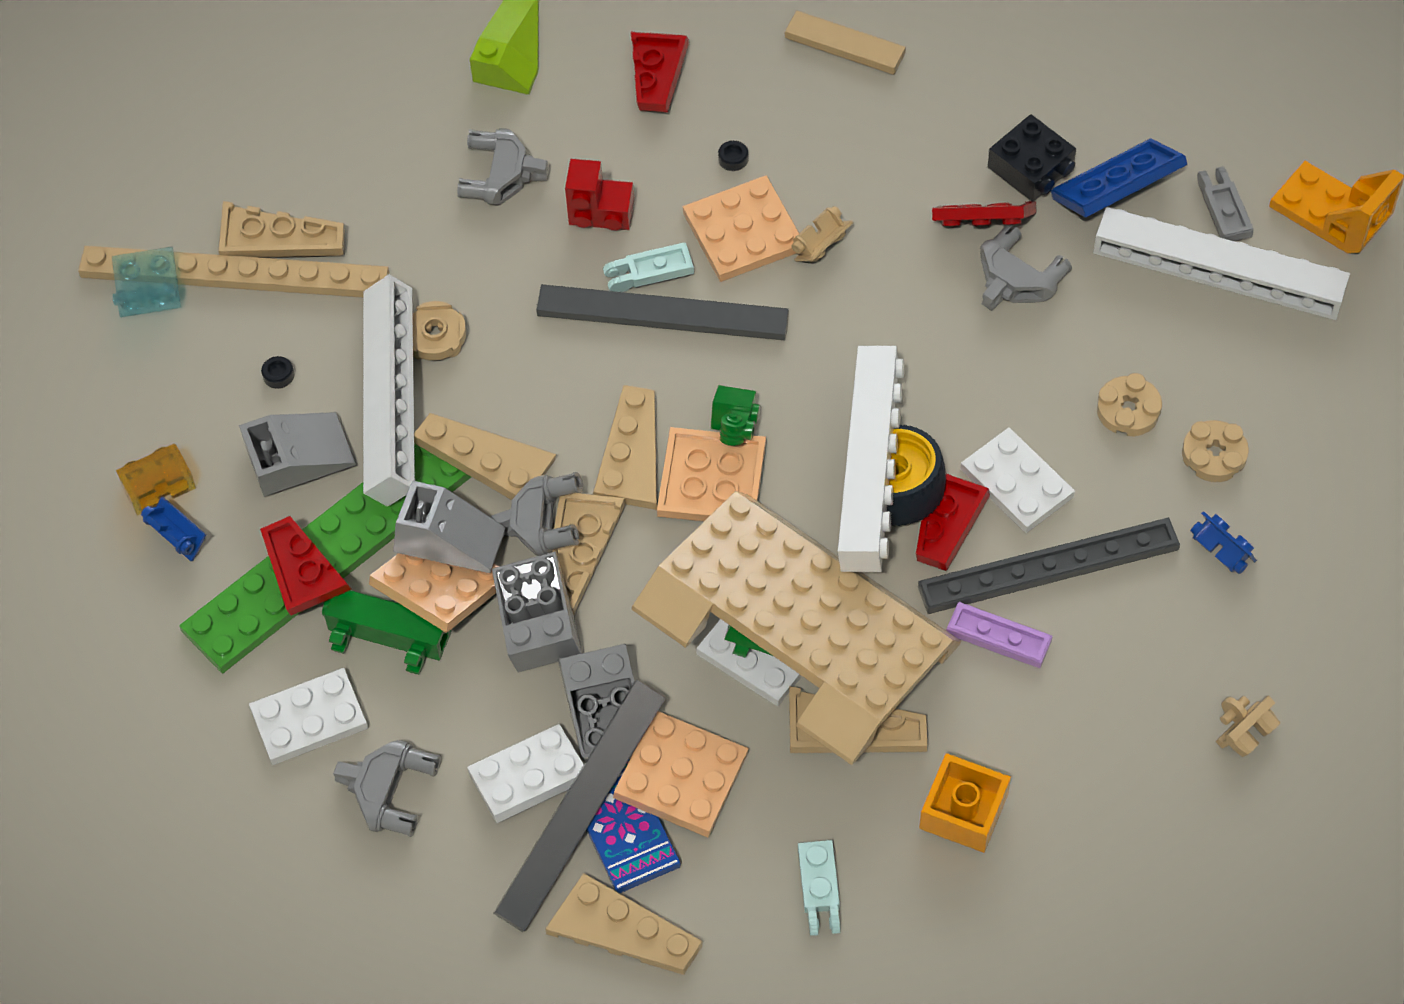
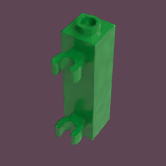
(383, 624)

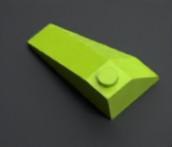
(508, 48)

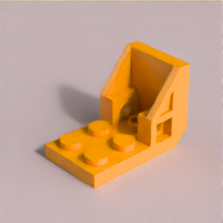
(1336, 211)

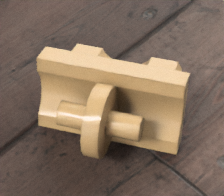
(1257, 715)

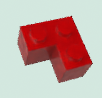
(595, 200)

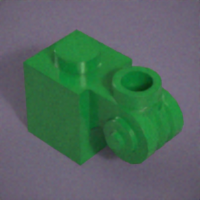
(734, 414)

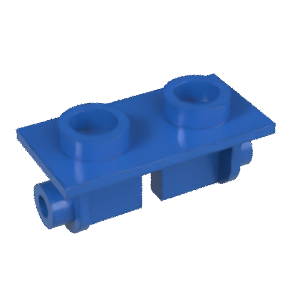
(174, 528)
(1234, 550)

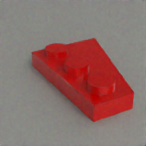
(657, 68)
(982, 215)
(950, 523)
(299, 567)

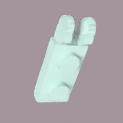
(649, 267)
(819, 883)

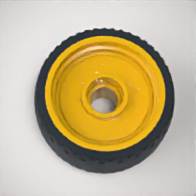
(918, 476)

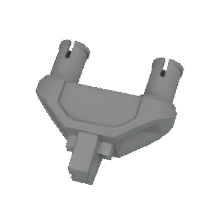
(509, 167)
(1013, 278)
(533, 513)
(377, 779)

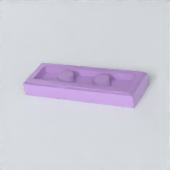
(999, 635)

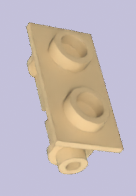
(812, 244)

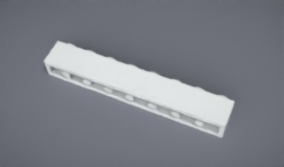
(1221, 263)
(388, 391)
(869, 459)

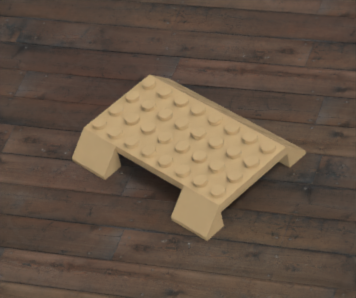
(797, 605)

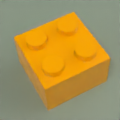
(964, 802)

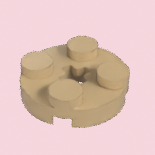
(444, 344)
(1133, 389)
(1219, 434)

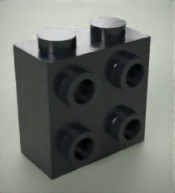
(1032, 157)

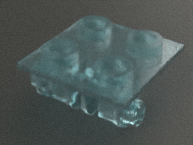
(145, 282)

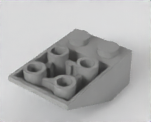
(295, 449)
(446, 529)
(535, 612)
(594, 690)

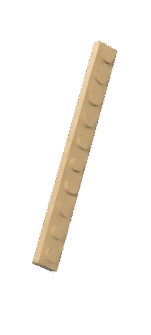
(249, 272)

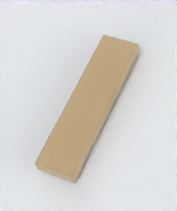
(845, 42)

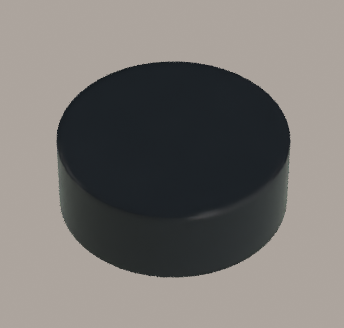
(733, 155)
(277, 372)

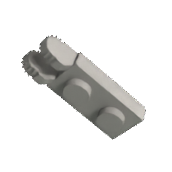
(1225, 206)

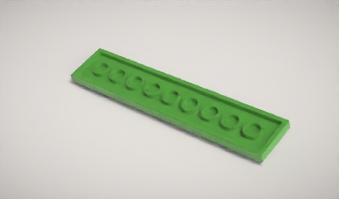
(344, 534)

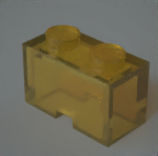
(155, 477)

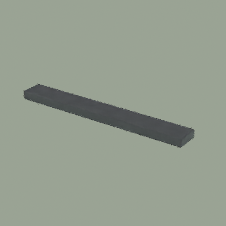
(662, 312)
(1048, 565)
(579, 806)

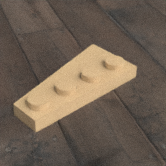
(266, 234)
(630, 452)
(485, 456)
(595, 521)
(898, 733)
(615, 923)

